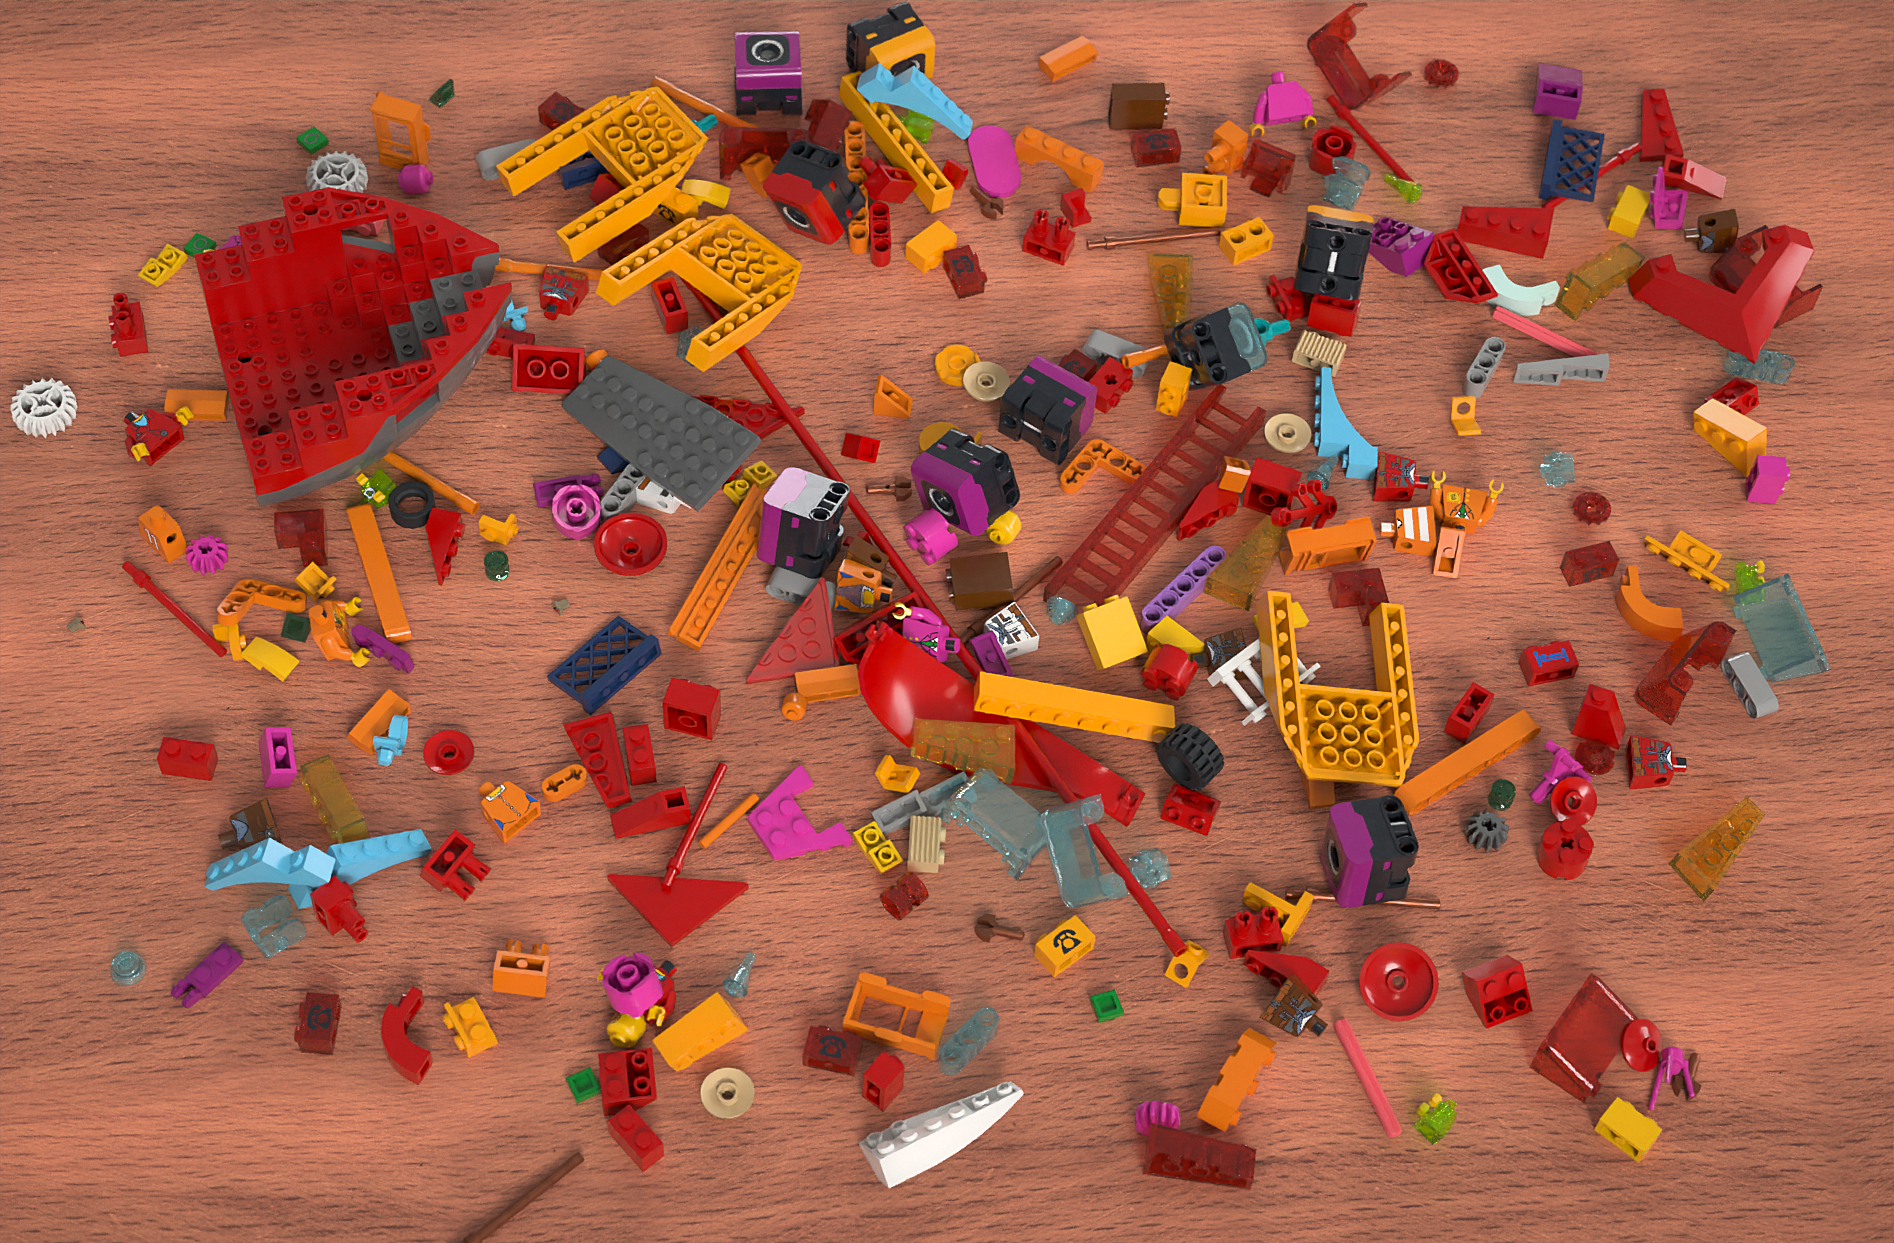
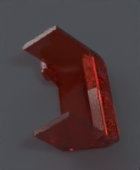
(1342, 67)
(1735, 266)

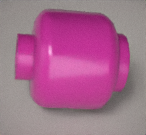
(415, 179)

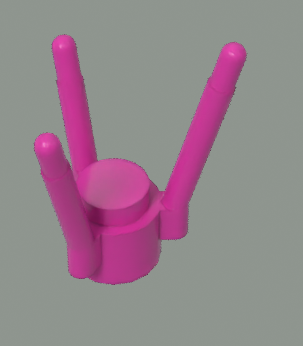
(1671, 1063)

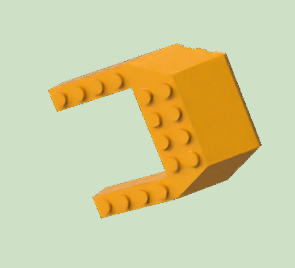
(636, 138)
(723, 262)
(1342, 730)

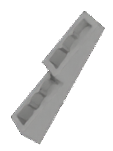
(1552, 371)
(927, 803)

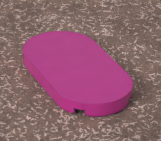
(994, 161)

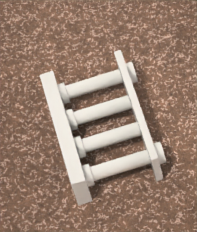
(1242, 663)

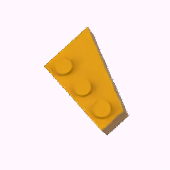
(1731, 434)
(700, 1032)

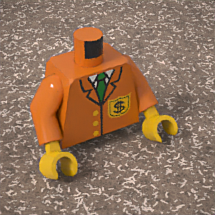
(1462, 506)
(331, 630)

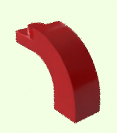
(404, 1056)

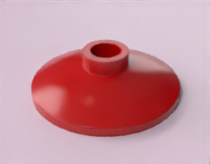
(448, 743)
(1583, 800)
(1641, 1045)

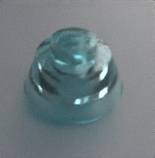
(1060, 610)
(127, 968)

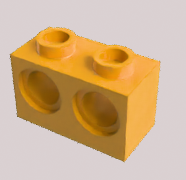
(1246, 241)
(1173, 389)

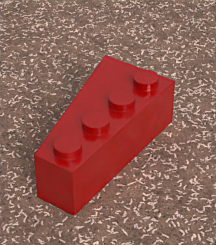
(1507, 228)

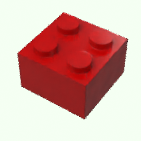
(1270, 486)
(692, 708)

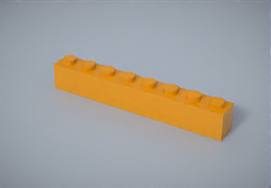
(897, 144)
(1073, 707)

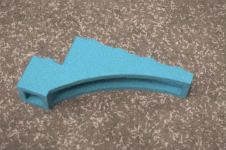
(915, 92)
(1337, 435)
(366, 857)
(271, 863)

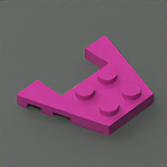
(784, 826)

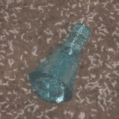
(1324, 471)
(737, 982)

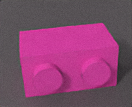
(1767, 479)
(277, 757)

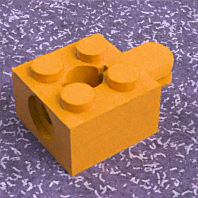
(1195, 190)

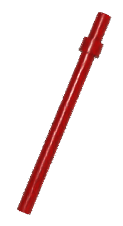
(1344, 113)
(1620, 158)
(143, 580)
(676, 863)

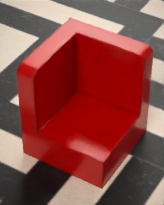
(1074, 207)
(860, 447)

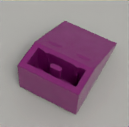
(1558, 91)
(1400, 245)

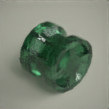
(496, 565)
(1506, 790)

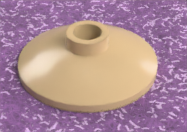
(986, 374)
(1287, 426)
(724, 1082)

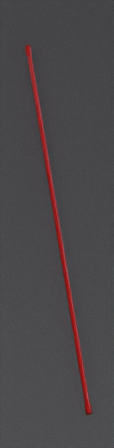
(1168, 934)

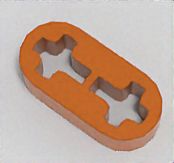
(564, 783)

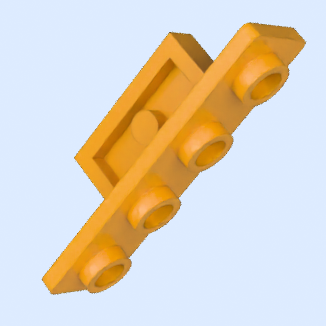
(1692, 555)

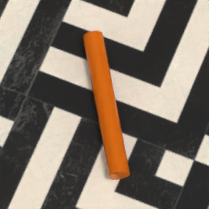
(725, 823)

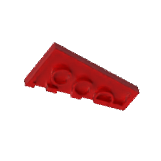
(1657, 127)
(601, 754)

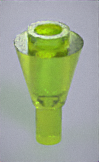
(1409, 190)

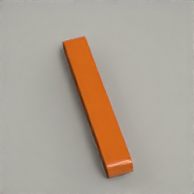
(854, 151)
(378, 573)
(1467, 762)

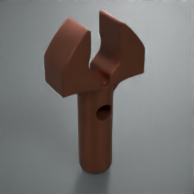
(988, 203)
(894, 488)
(995, 929)
(1679, 1081)

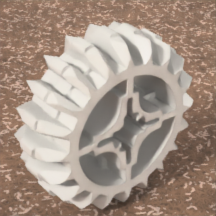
(337, 172)
(43, 401)

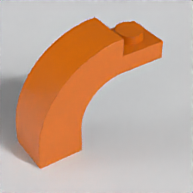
(1644, 616)

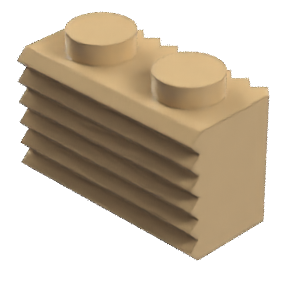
(1319, 352)
(924, 844)

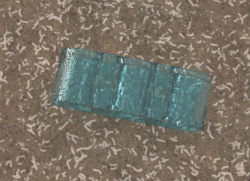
(1769, 367)
(970, 1030)

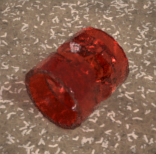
(901, 898)

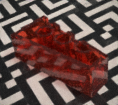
(1198, 1158)

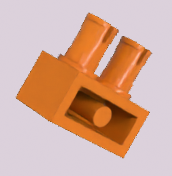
(1226, 150)
(522, 972)

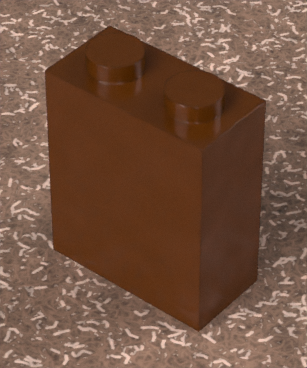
(1137, 106)
(980, 581)

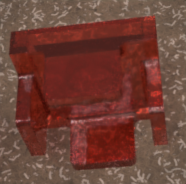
(1269, 166)

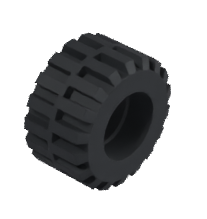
(1190, 756)

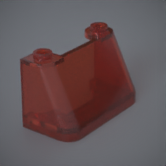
(741, 143)
(1668, 683)
(1584, 1040)

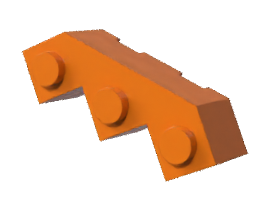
(1237, 1080)

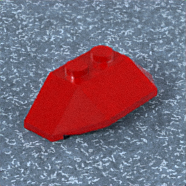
(1456, 270)
(853, 641)

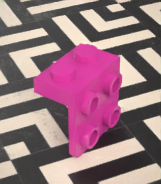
(1668, 204)

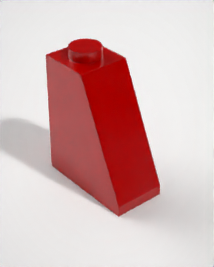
(1600, 717)

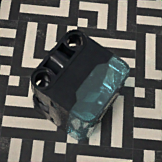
(1217, 345)

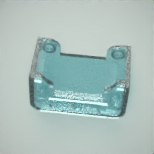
(1781, 631)
(998, 818)
(1074, 854)

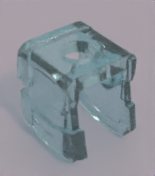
(1347, 184)
(273, 911)

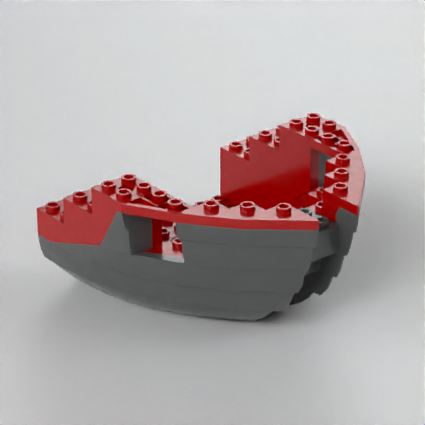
(345, 332)

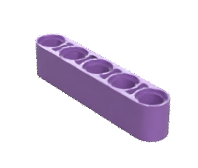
(1187, 581)

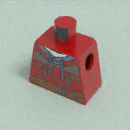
(562, 292)
(1396, 478)
(1651, 763)

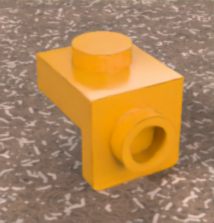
(498, 531)
(315, 582)
(236, 639)
(896, 776)

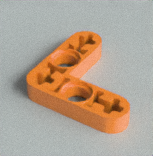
(1097, 460)
(253, 591)

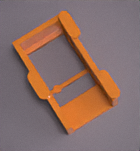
(405, 113)
(1328, 545)
(932, 1005)

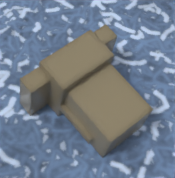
(560, 606)
(76, 624)

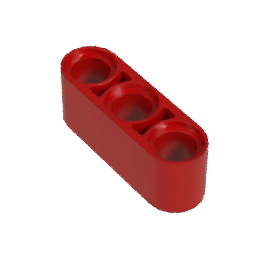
(880, 234)

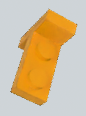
(1288, 914)

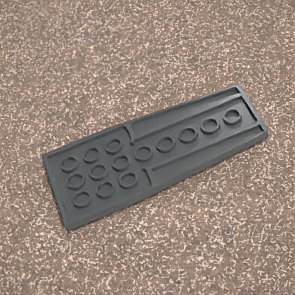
(661, 430)

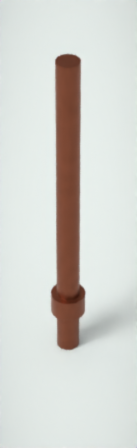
(1111, 242)
(977, 627)
(1328, 896)
(524, 1200)

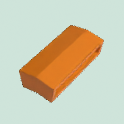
(1068, 58)
(204, 404)
(828, 683)
(378, 721)

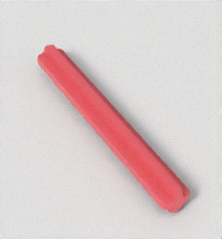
(1541, 333)
(1367, 1078)

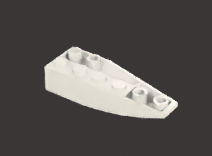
(935, 1135)

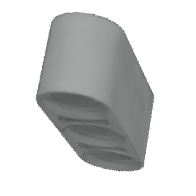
(491, 157)
(1104, 345)
(1484, 367)
(622, 494)
(795, 587)
(1749, 685)

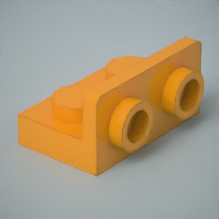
(470, 1027)

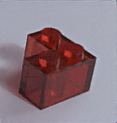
(827, 123)
(303, 530)
(1360, 589)

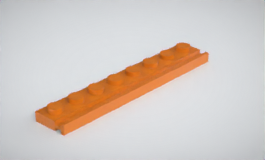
(720, 573)

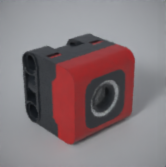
(814, 192)

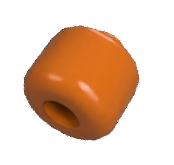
(595, 358)
(794, 706)

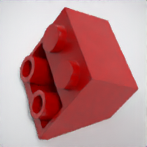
(1498, 990)
(627, 1079)

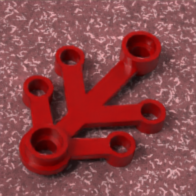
(1325, 507)

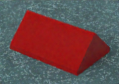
(547, 368)

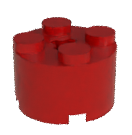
(1329, 145)
(1168, 671)
(1564, 850)

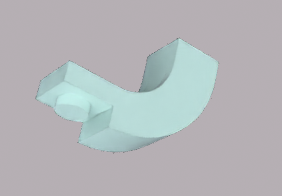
(1520, 299)

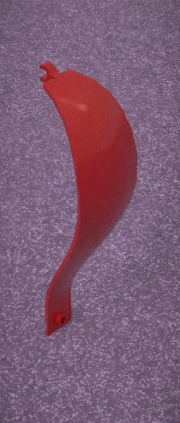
(909, 684)

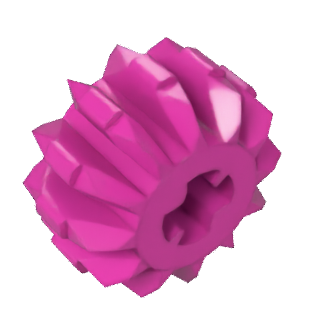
(207, 554)
(1158, 1113)

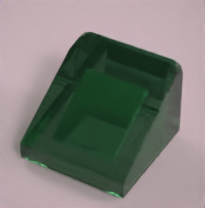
(443, 94)
(296, 627)

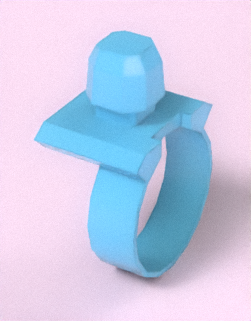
(518, 323)
(394, 743)

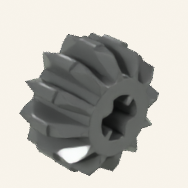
(1486, 830)

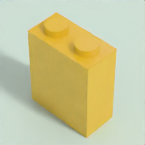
(1111, 632)

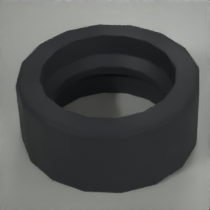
(408, 490)

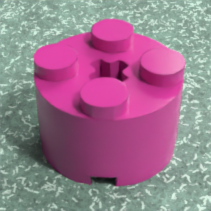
(575, 498)
(930, 535)
(632, 984)

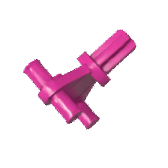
(1562, 767)

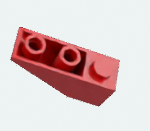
(1690, 176)
(1207, 509)
(443, 533)
(653, 813)
(1279, 967)

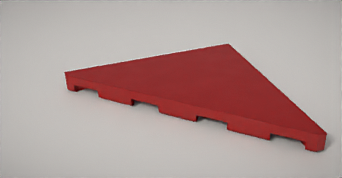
(755, 417)
(803, 643)
(679, 909)

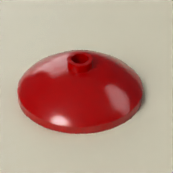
(630, 534)
(1418, 983)

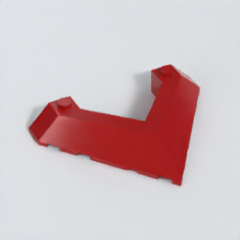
(1733, 320)

